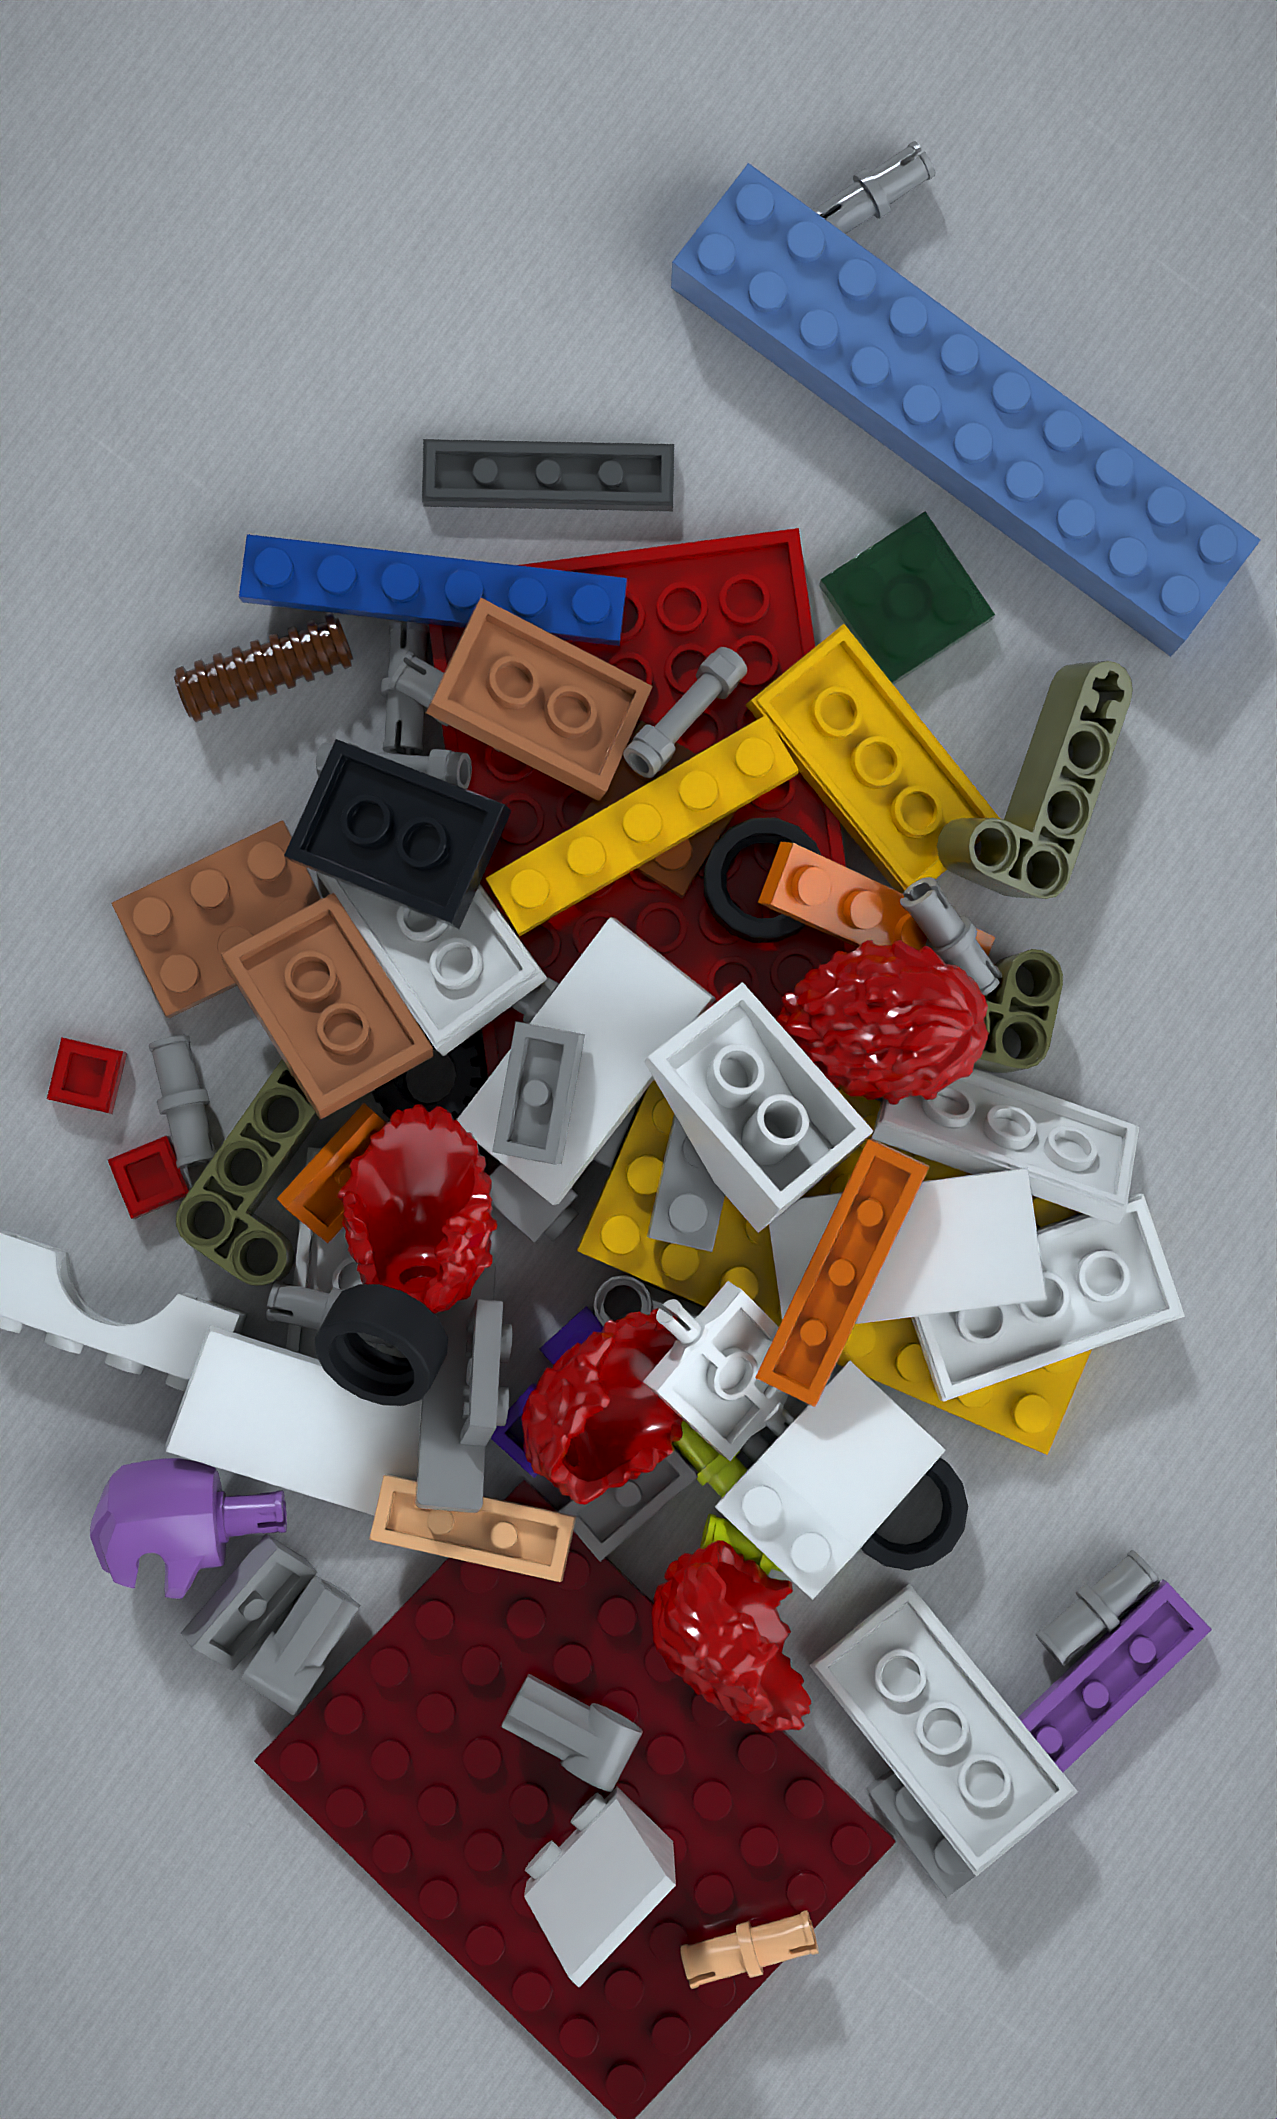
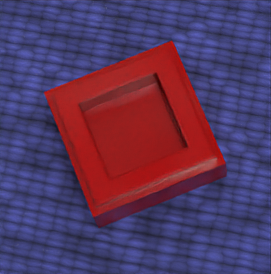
(86, 1075)
(149, 1177)

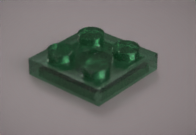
(907, 598)

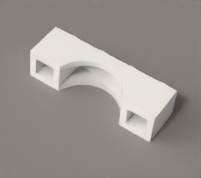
(41, 1294)

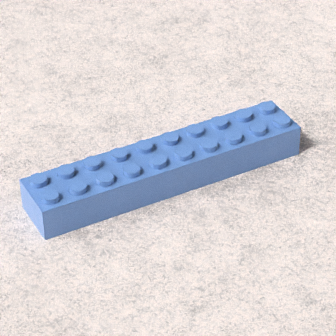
(961, 410)

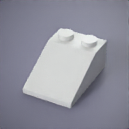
(755, 1106)
(830, 1480)
(599, 1881)

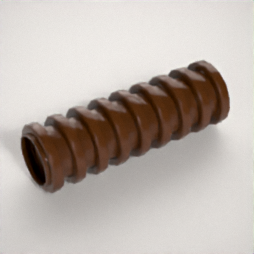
(263, 667)

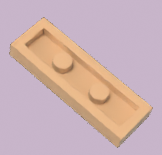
(496, 1536)

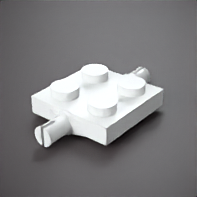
(714, 1369)

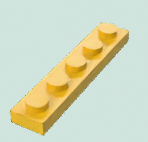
(642, 825)

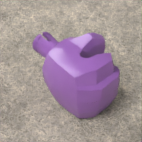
(178, 1513)

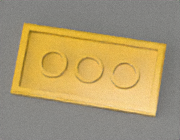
(869, 757)

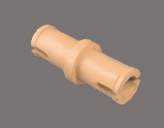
(749, 1949)

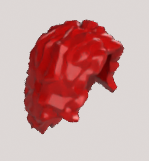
(888, 1021)
(420, 1208)
(594, 1416)
(726, 1637)

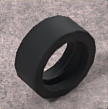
(715, 878)
(395, 1319)
(944, 1535)

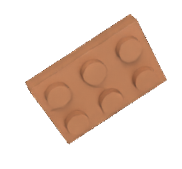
(539, 699)
(208, 908)
(327, 1005)

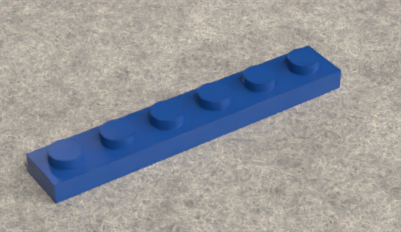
(428, 588)

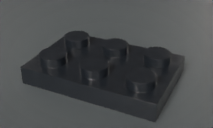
(398, 833)

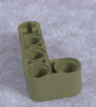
(1082, 706)
(1028, 1016)
(240, 1201)

